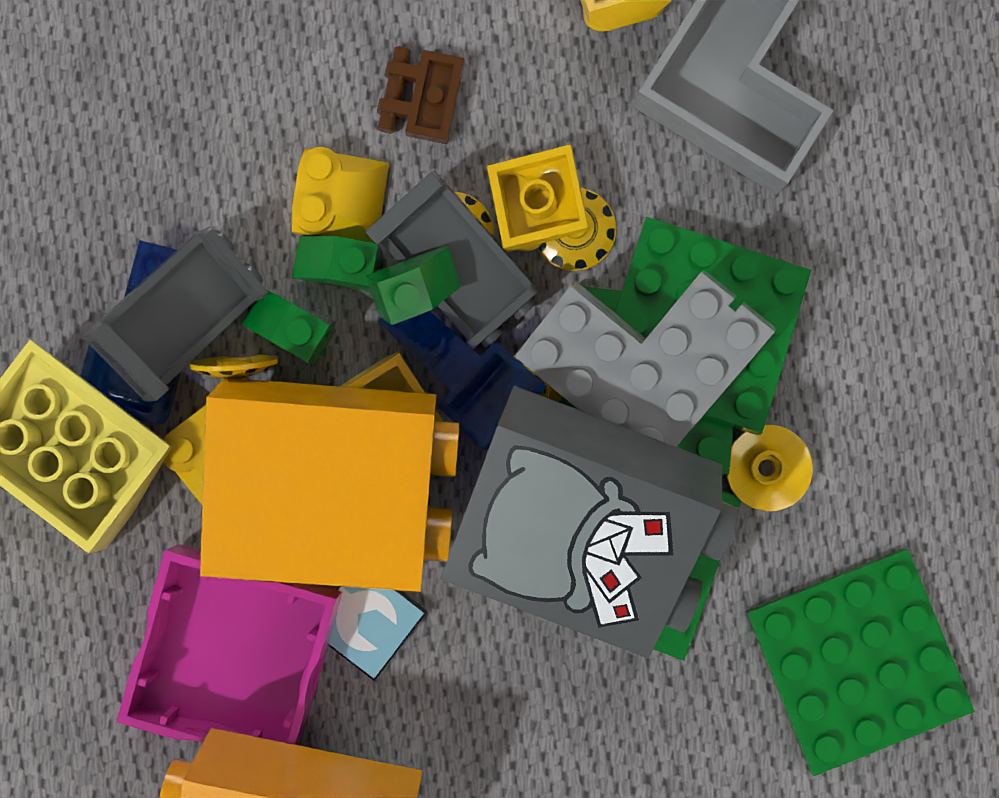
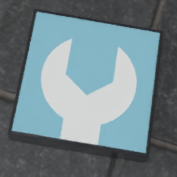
(373, 626)

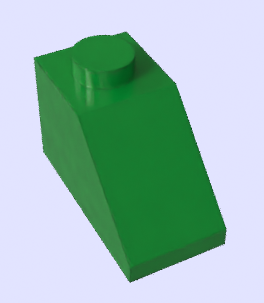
(336, 261)
(414, 285)
(289, 327)

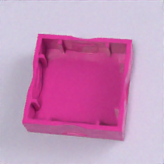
(227, 654)

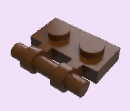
(433, 98)

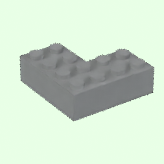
(725, 101)
(651, 382)

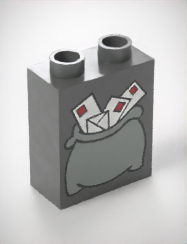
(590, 524)

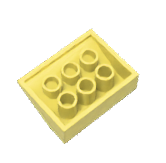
(72, 450)

